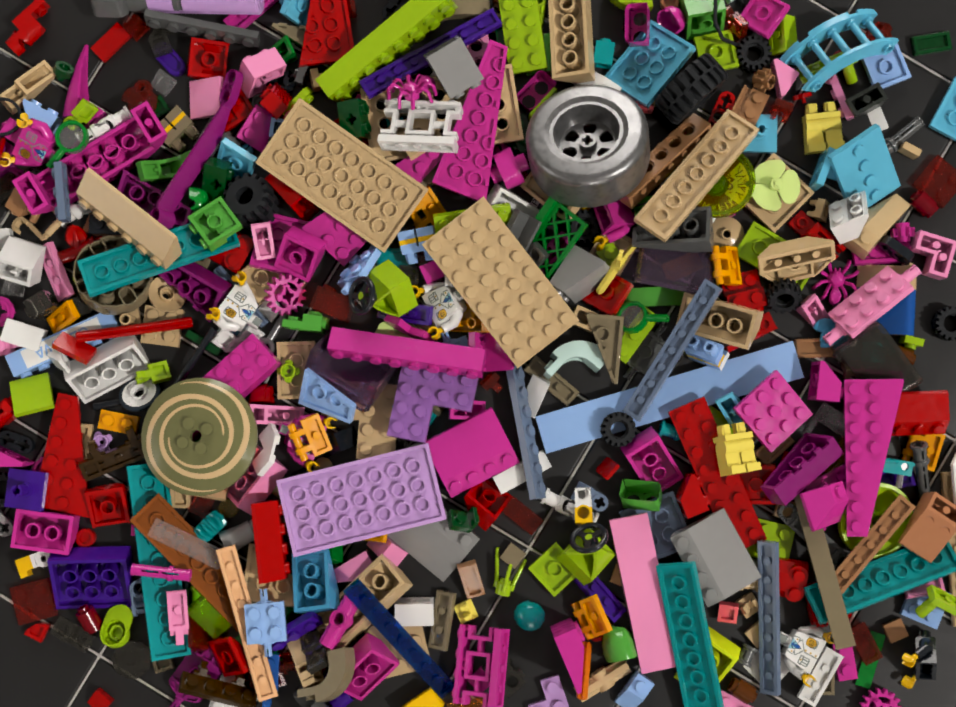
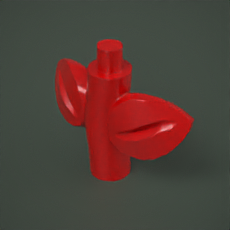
(76, 239)

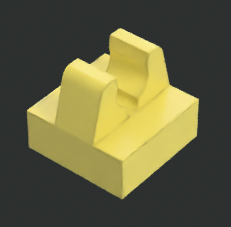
(466, 611)

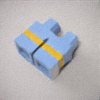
(409, 243)
(707, 352)

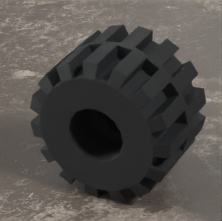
(251, 200)

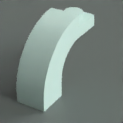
(574, 351)

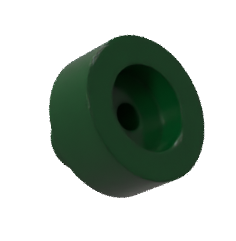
(63, 70)

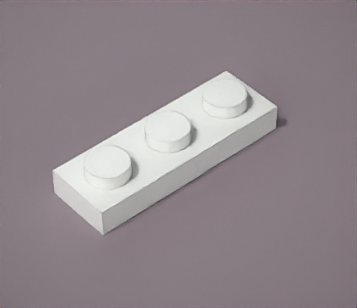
(823, 673)

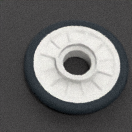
(131, 402)

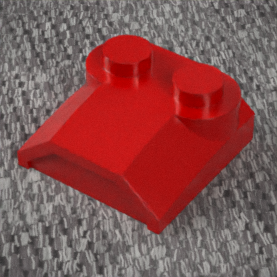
(207, 58)
(235, 258)
(108, 504)
(792, 578)

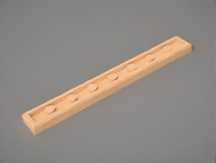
(238, 596)

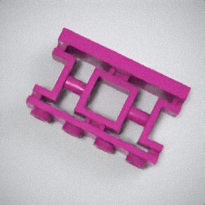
(495, 665)

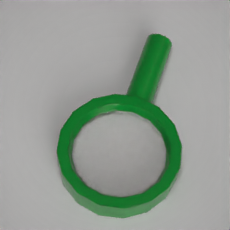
(70, 138)
(637, 317)

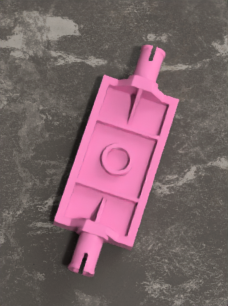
(870, 302)

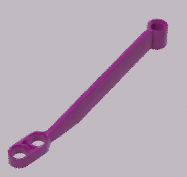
(200, 153)

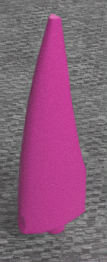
(78, 85)

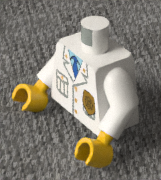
(447, 306)
(236, 308)
(803, 649)

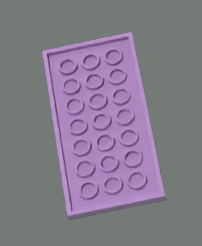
(361, 500)

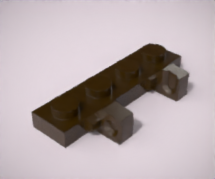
(104, 462)
(203, 686)

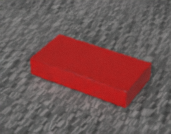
(111, 42)
(69, 346)

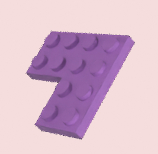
(417, 395)

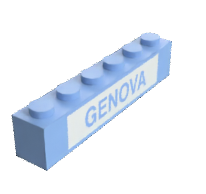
(26, 361)

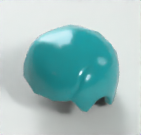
(529, 615)

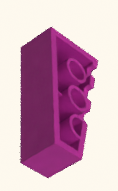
(147, 196)
(199, 286)
(801, 467)

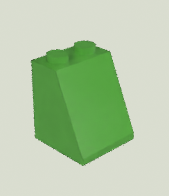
(699, 17)

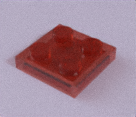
(938, 181)
(33, 601)

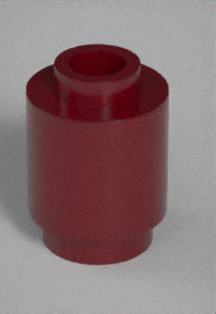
(923, 203)
(89, 618)

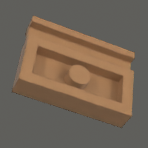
(750, 104)

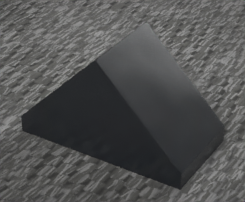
(342, 440)

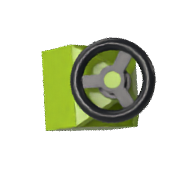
(385, 290)
(587, 552)

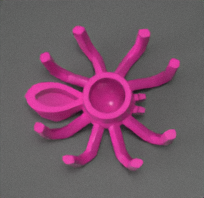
(412, 90)
(836, 279)

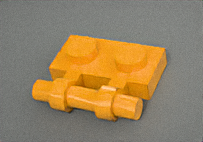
(429, 205)
(729, 272)
(315, 434)
(935, 444)
(591, 617)

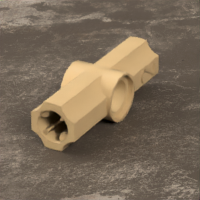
(605, 677)

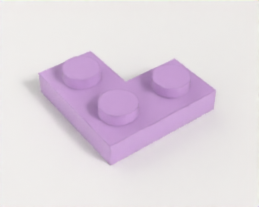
(553, 692)

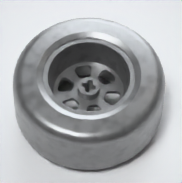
(588, 114)

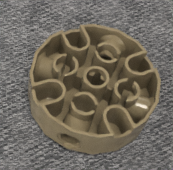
(116, 301)

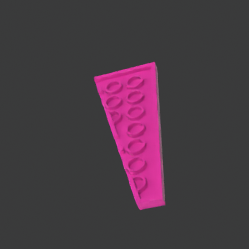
(470, 168)
(344, 242)
(868, 427)

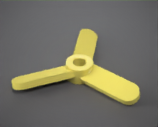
(616, 266)

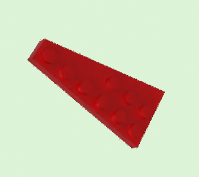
(326, 33)
(61, 459)

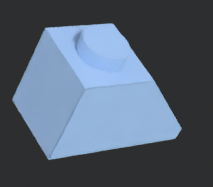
(634, 690)

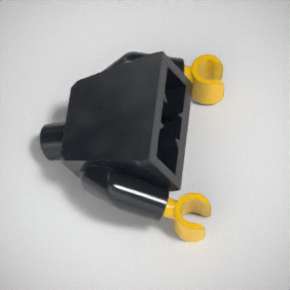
(923, 658)

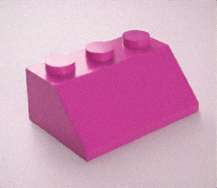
(44, 531)
(372, 666)

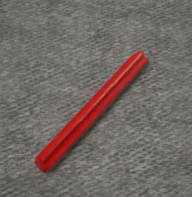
(134, 329)

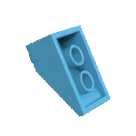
(314, 583)

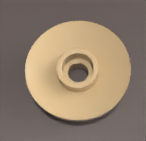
(732, 226)
(157, 289)

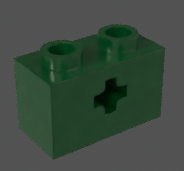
(354, 118)
(216, 177)

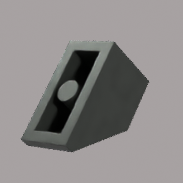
(867, 100)

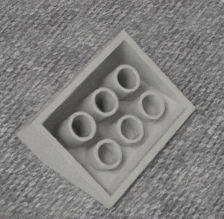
(436, 546)
(719, 556)

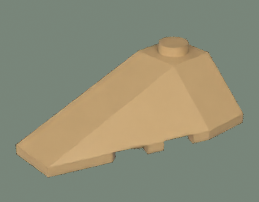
(880, 221)

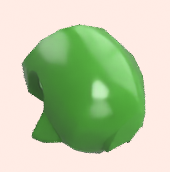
(618, 645)

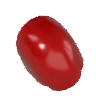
(262, 395)

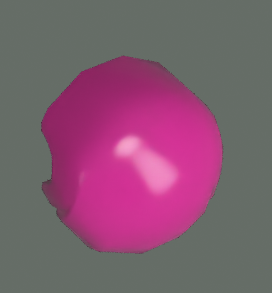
(671, 19)

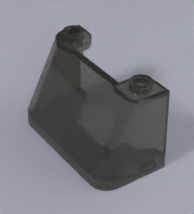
(876, 356)

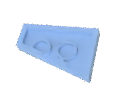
(325, 398)

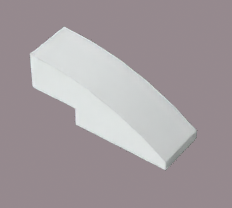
(516, 475)

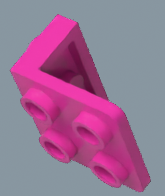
(495, 356)

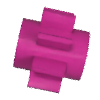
(902, 232)

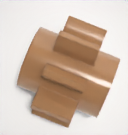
(764, 80)

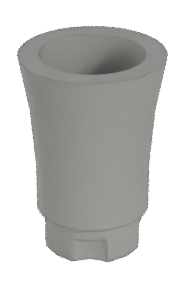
(238, 535)

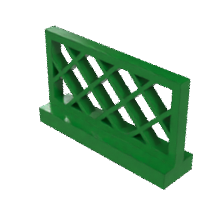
(546, 215)

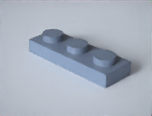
(61, 192)

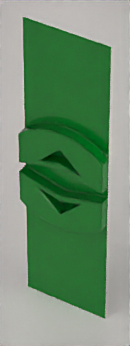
(867, 672)

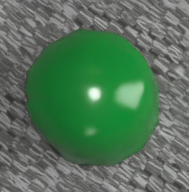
(199, 196)

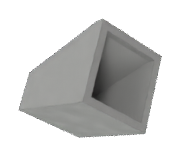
(454, 67)
(578, 275)

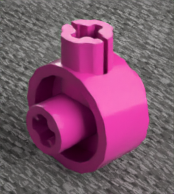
(508, 167)

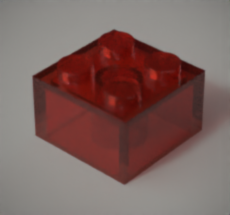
(331, 303)

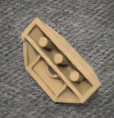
(796, 258)

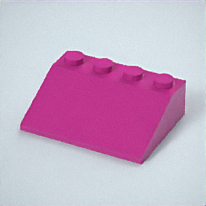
(471, 452)
(569, 642)

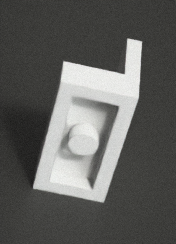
(23, 334)
(415, 611)

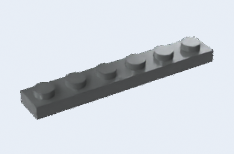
(203, 28)

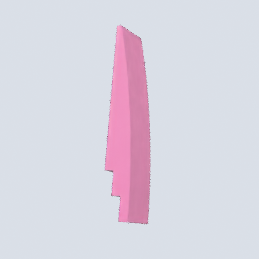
(642, 591)

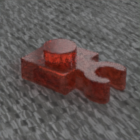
(737, 23)

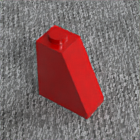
(303, 207)

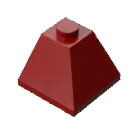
(488, 502)
(229, 656)

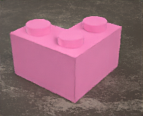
(261, 69)
(938, 253)

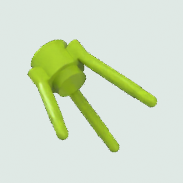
(505, 586)

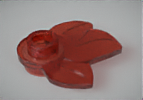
(135, 97)

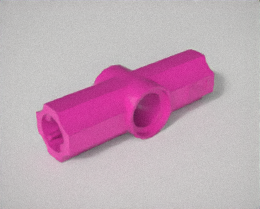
(335, 630)

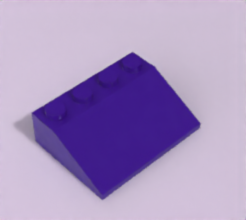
(91, 577)

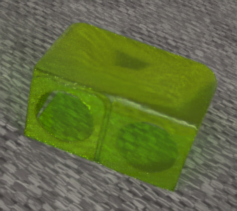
(208, 617)

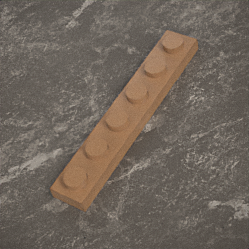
(876, 538)

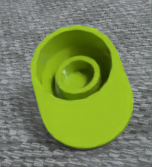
(116, 626)

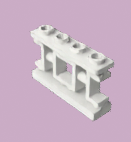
(421, 139)

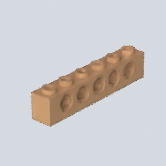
(668, 156)

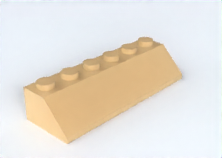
(571, 40)
(128, 219)
(387, 585)

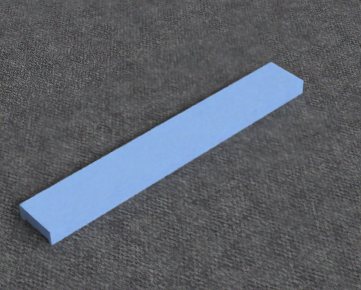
(739, 375)

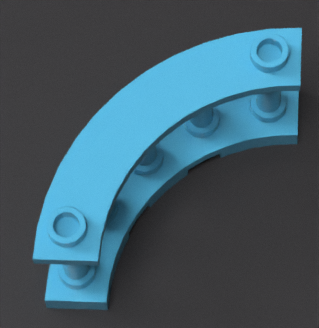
(830, 29)

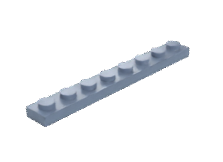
(672, 350)
(526, 433)
(769, 617)

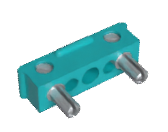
(899, 467)

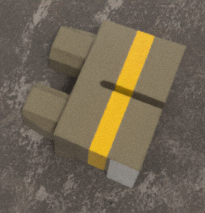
(183, 125)

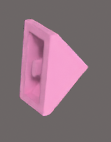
(784, 77)
(263, 240)
(812, 309)
(389, 549)

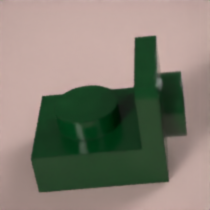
(463, 520)

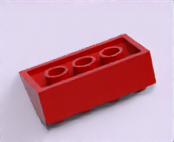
(922, 413)
(269, 541)

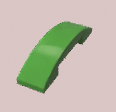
(655, 296)

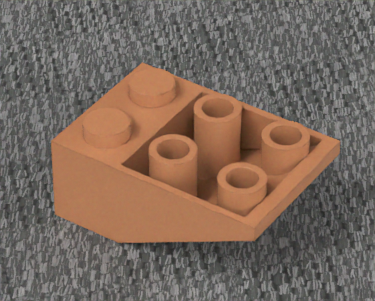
(930, 526)

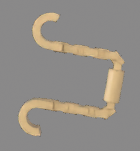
(48, 232)

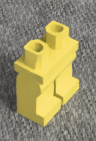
(822, 129)
(735, 450)

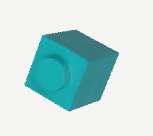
(603, 53)

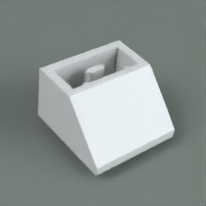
(848, 217)
(22, 261)

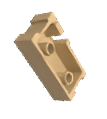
(299, 658)

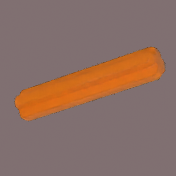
(586, 671)

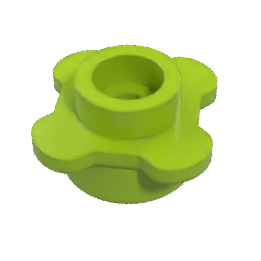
(283, 371)

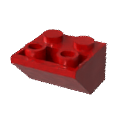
(690, 496)

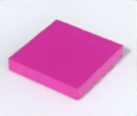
(765, 15)

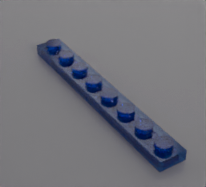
(399, 638)

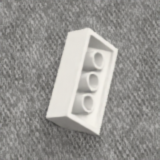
(108, 369)

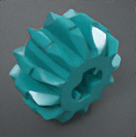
(210, 526)

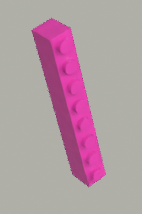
(406, 352)

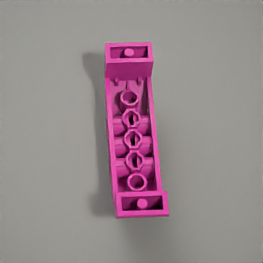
(106, 156)

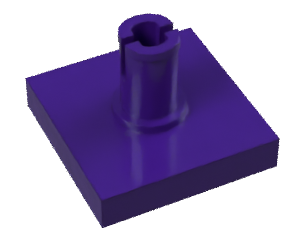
(26, 489)

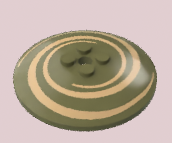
(225, 444)

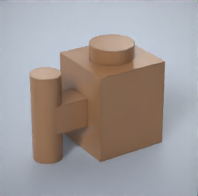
(18, 207)

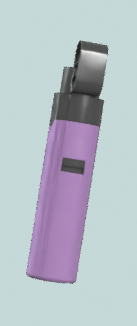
(121, 8)

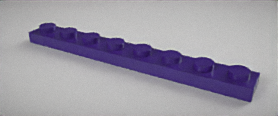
(415, 61)

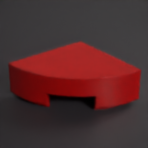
(38, 631)

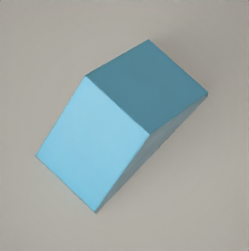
(726, 404)

